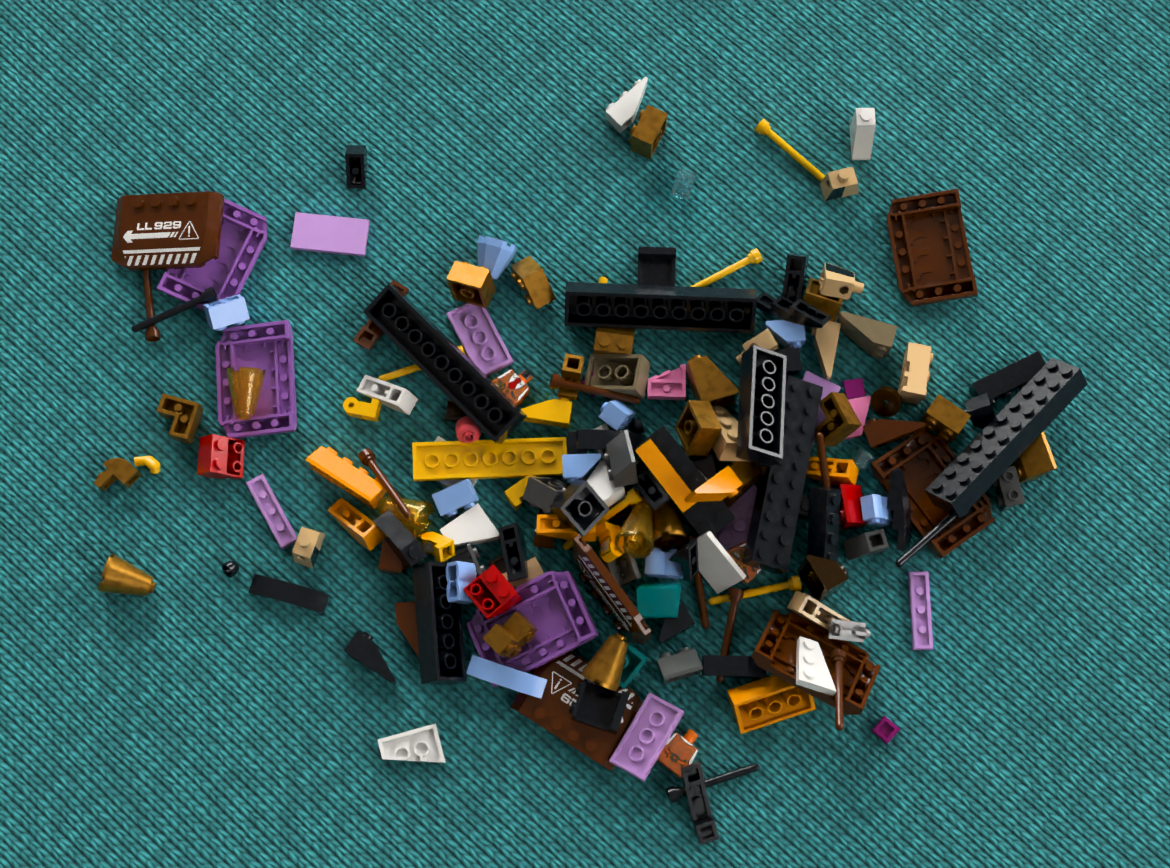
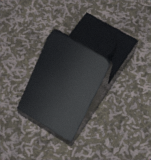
(688, 557)

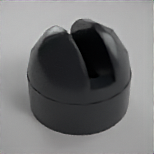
(636, 426)
(230, 568)

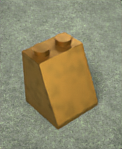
(709, 382)

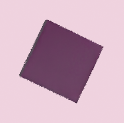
(854, 388)
(885, 730)

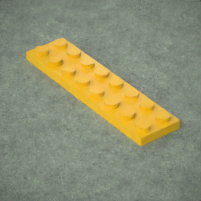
(488, 459)

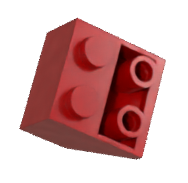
(220, 457)
(850, 507)
(492, 593)

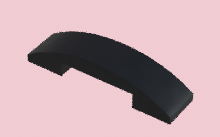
(598, 439)
(289, 593)
(698, 803)

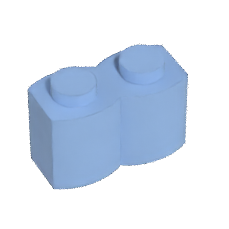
(875, 510)
(659, 566)
(458, 576)

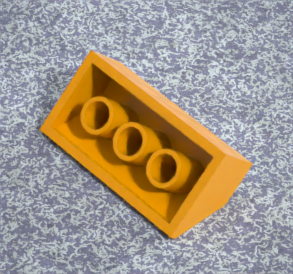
(346, 476)
(767, 703)

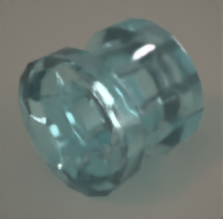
(862, 460)

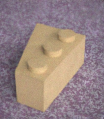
(726, 442)

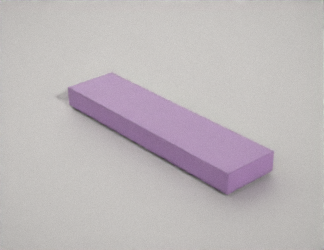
(272, 511)
(920, 610)

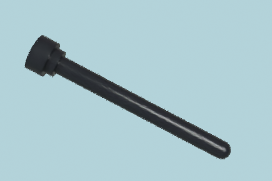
(207, 296)
(926, 539)
(676, 793)

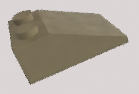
(869, 334)
(619, 373)

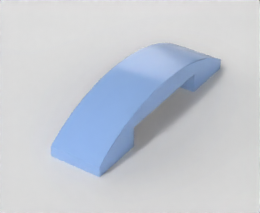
(506, 676)

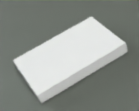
(717, 564)

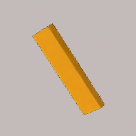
(665, 474)

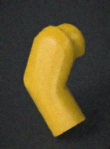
(148, 461)

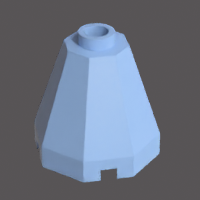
(494, 255)

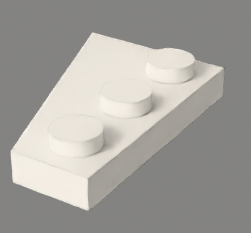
(812, 668)
(414, 745)

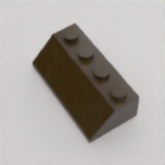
(822, 576)

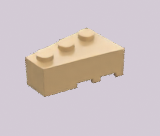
(915, 373)

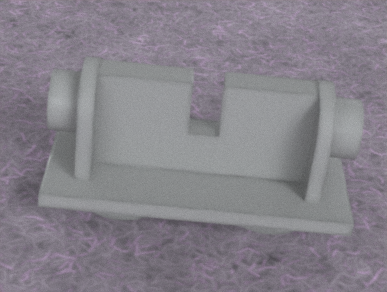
(848, 630)

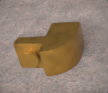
(571, 371)
(117, 469)

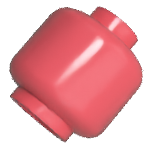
(467, 430)

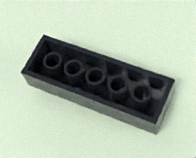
(761, 406)
(702, 515)
(438, 627)

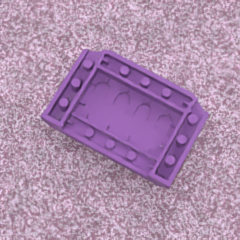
(240, 246)
(269, 349)
(554, 608)

